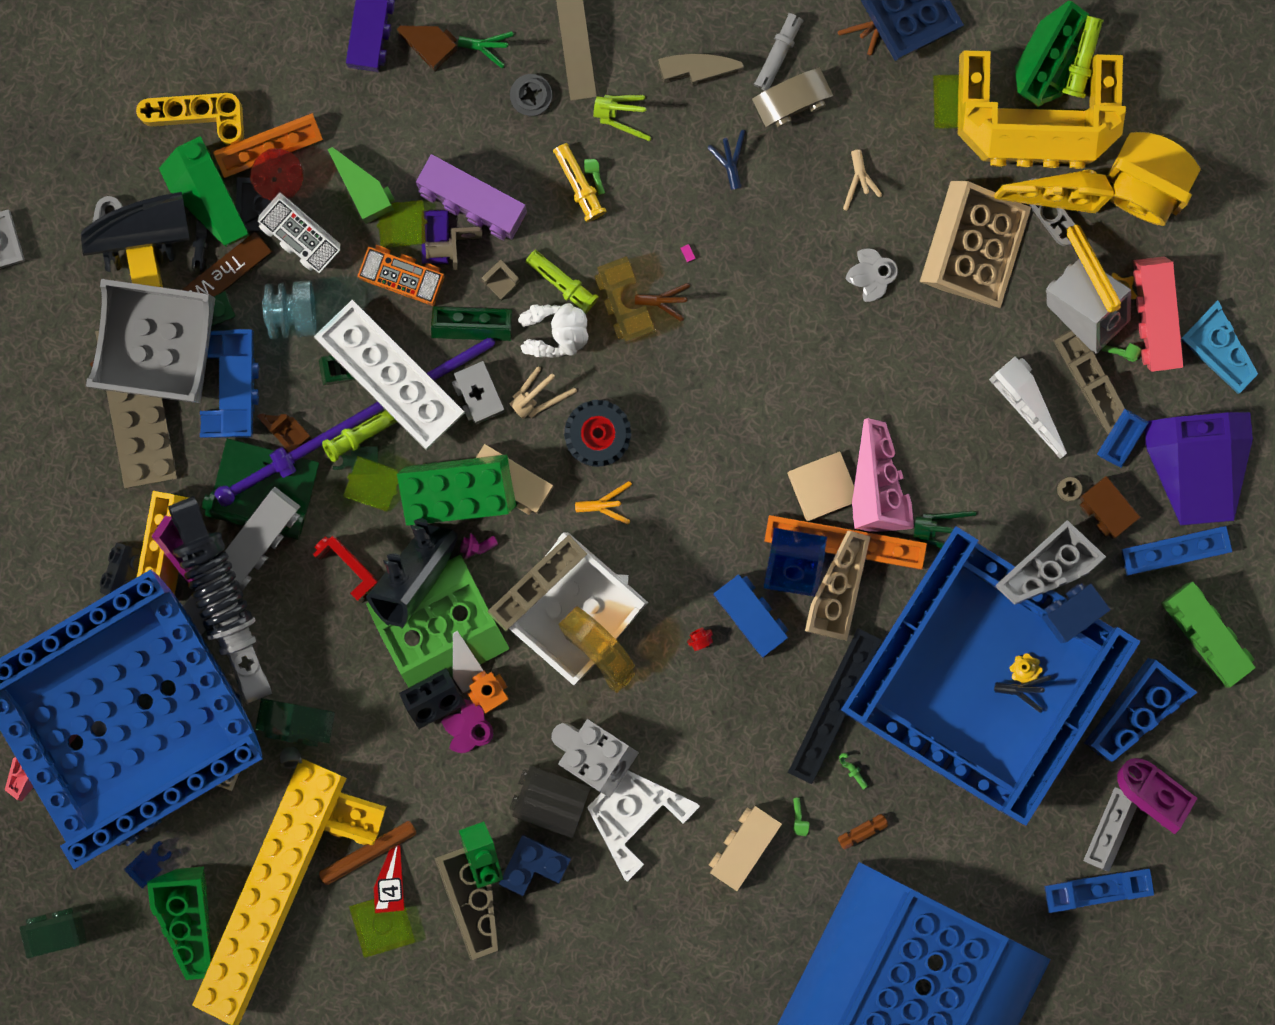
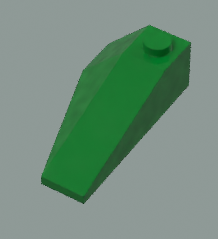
(204, 193)

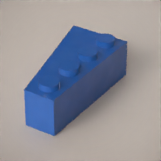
(1139, 708)

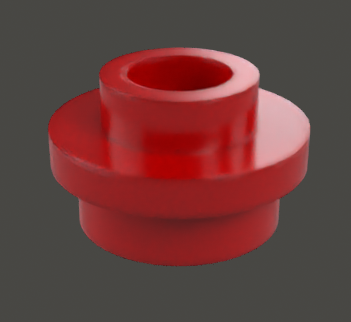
(700, 639)

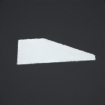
(464, 663)

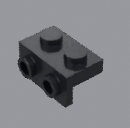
(121, 568)

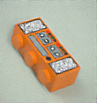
(401, 275)

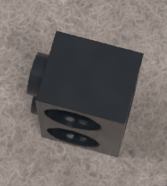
(432, 698)

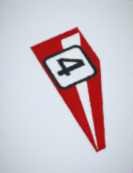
(389, 884)

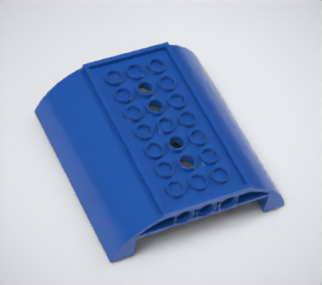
(148, 758)
(881, 949)

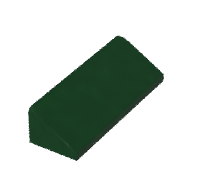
(471, 323)

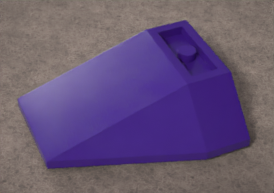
(1201, 463)

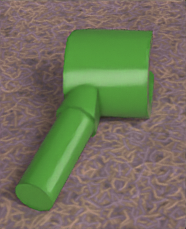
(592, 166)
(1131, 353)
(800, 827)

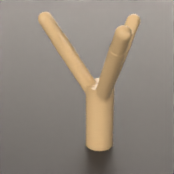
(864, 178)

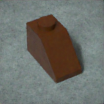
(429, 43)

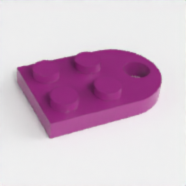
(1155, 793)

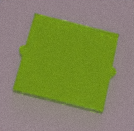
(403, 225)
(372, 484)

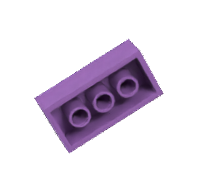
(471, 197)

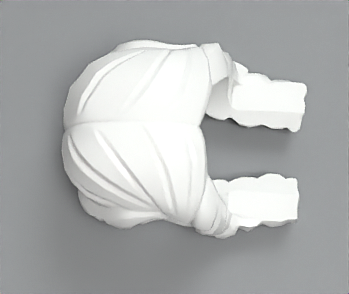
(567, 329)

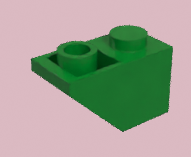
(481, 854)

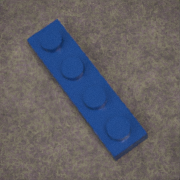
(1176, 550)

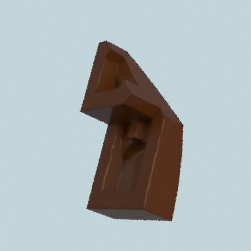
(286, 430)

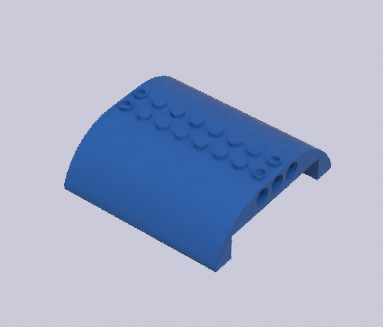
(939, 670)

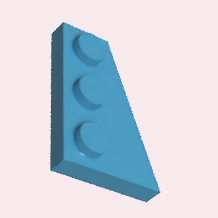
(1220, 349)

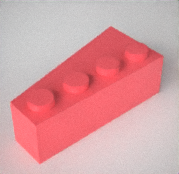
(1158, 313)

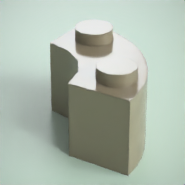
(793, 97)

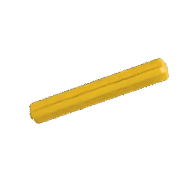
(1093, 268)

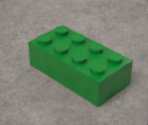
(457, 489)

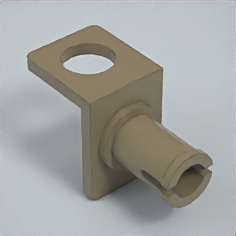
(448, 248)

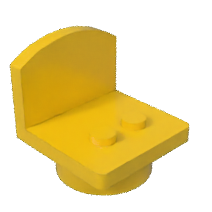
(1152, 177)

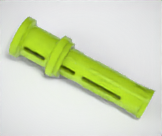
(1081, 68)
(571, 289)
(351, 438)

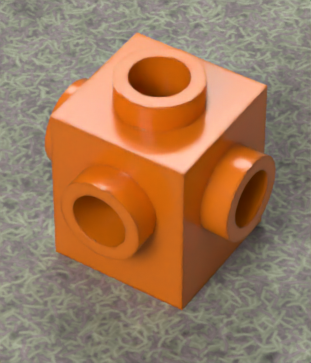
(491, 701)

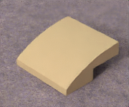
(822, 486)

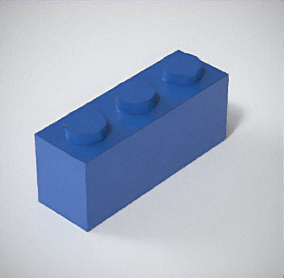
(751, 615)

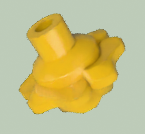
(1025, 668)

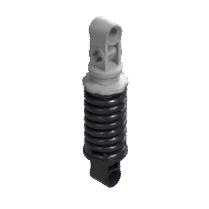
(220, 595)

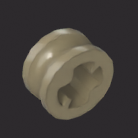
(1076, 493)

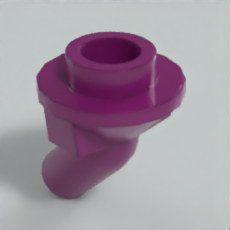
(470, 546)

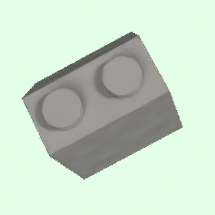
(1082, 310)

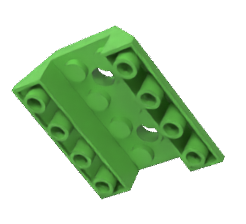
(436, 627)

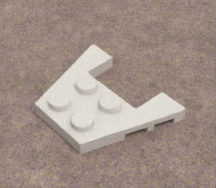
(628, 810)

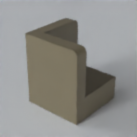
(500, 279)

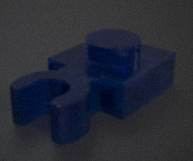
(146, 866)

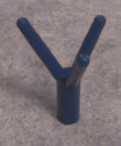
(730, 164)

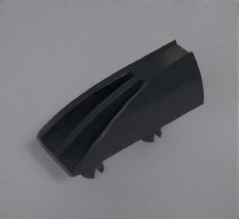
(137, 225)
(411, 573)

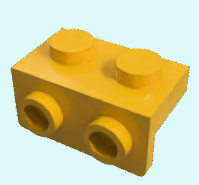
(356, 819)

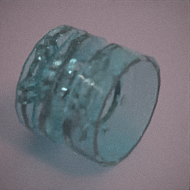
(290, 310)

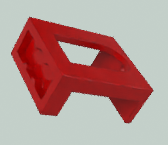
(367, 578)

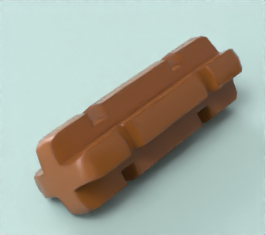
(863, 831)

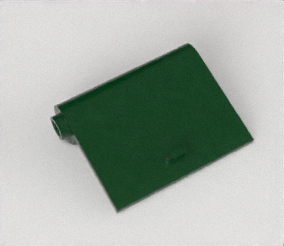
(241, 461)

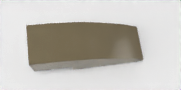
(699, 67)

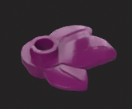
(463, 728)

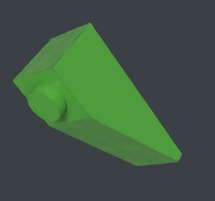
(365, 190)

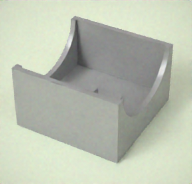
(152, 341)

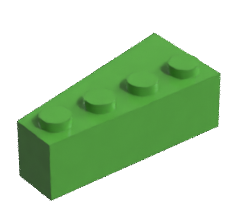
(1208, 634)

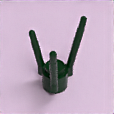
(927, 528)

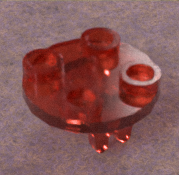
(267, 167)

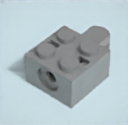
(588, 752)

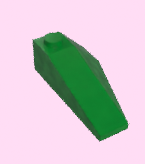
(182, 911)

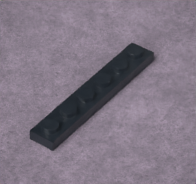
(829, 714)

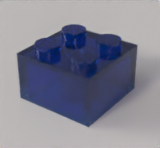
(795, 562)

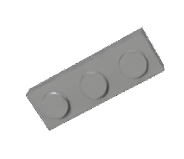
(1110, 831)

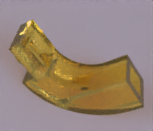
(600, 647)

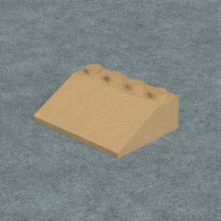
(975, 244)

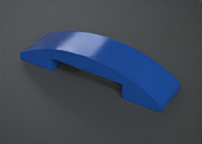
(1099, 890)

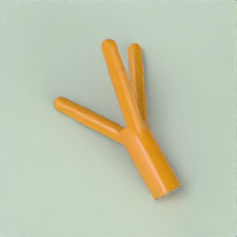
(601, 504)

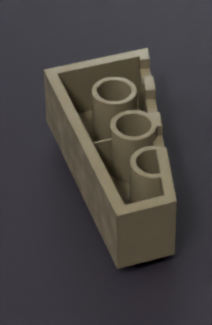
(470, 904)

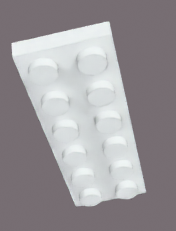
(389, 375)

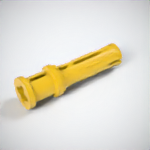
(585, 196)

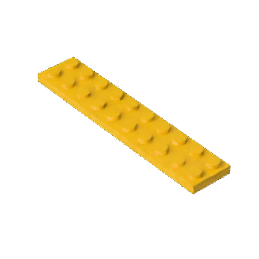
(269, 892)

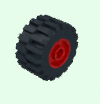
(597, 433)

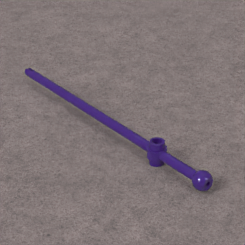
(283, 462)

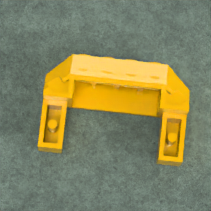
(1039, 134)

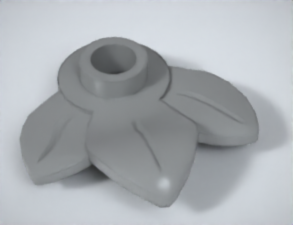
(868, 274)

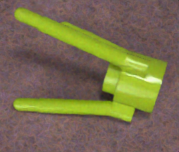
(607, 107)

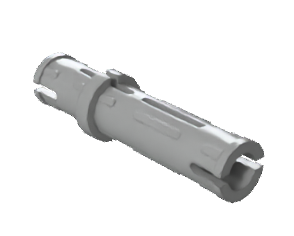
(783, 42)

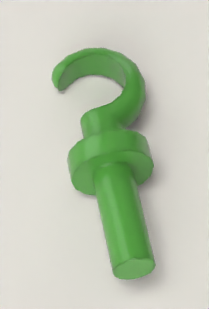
(853, 771)

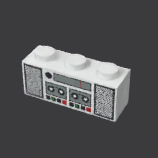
(298, 233)

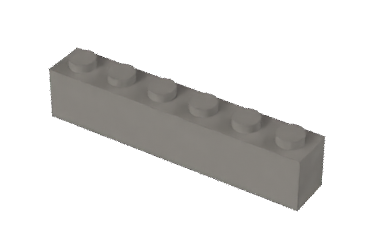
(252, 542)

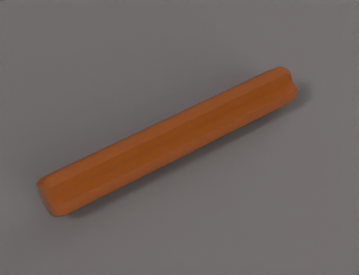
(367, 853)

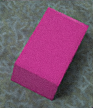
(687, 252)

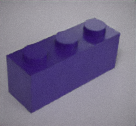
(368, 34)

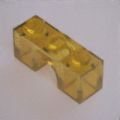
(631, 323)

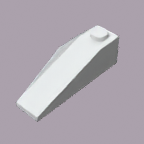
(1023, 394)

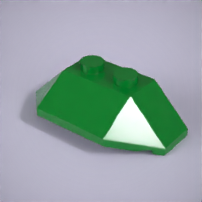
(1049, 53)

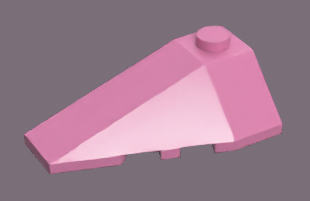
(877, 492)

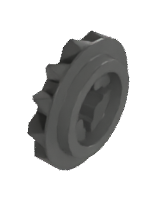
(535, 83)

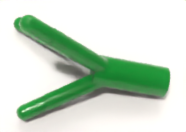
(491, 42)

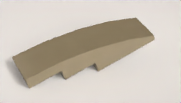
(576, 49)
(1091, 379)
(537, 582)

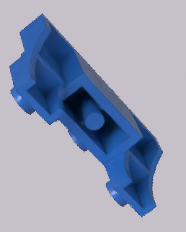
(236, 385)

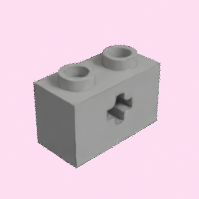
(478, 377)

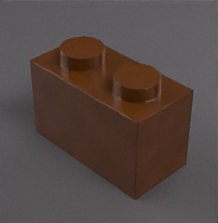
(1108, 508)

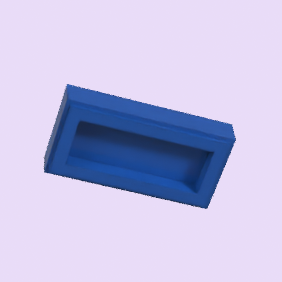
(1122, 438)

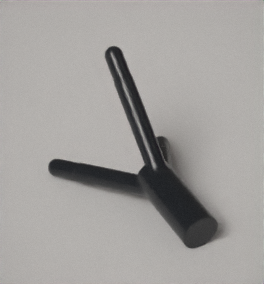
(1019, 690)

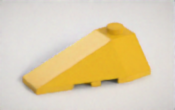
(1071, 191)

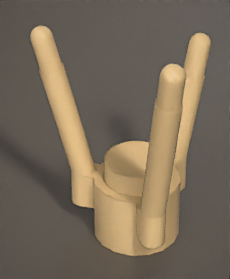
(524, 403)

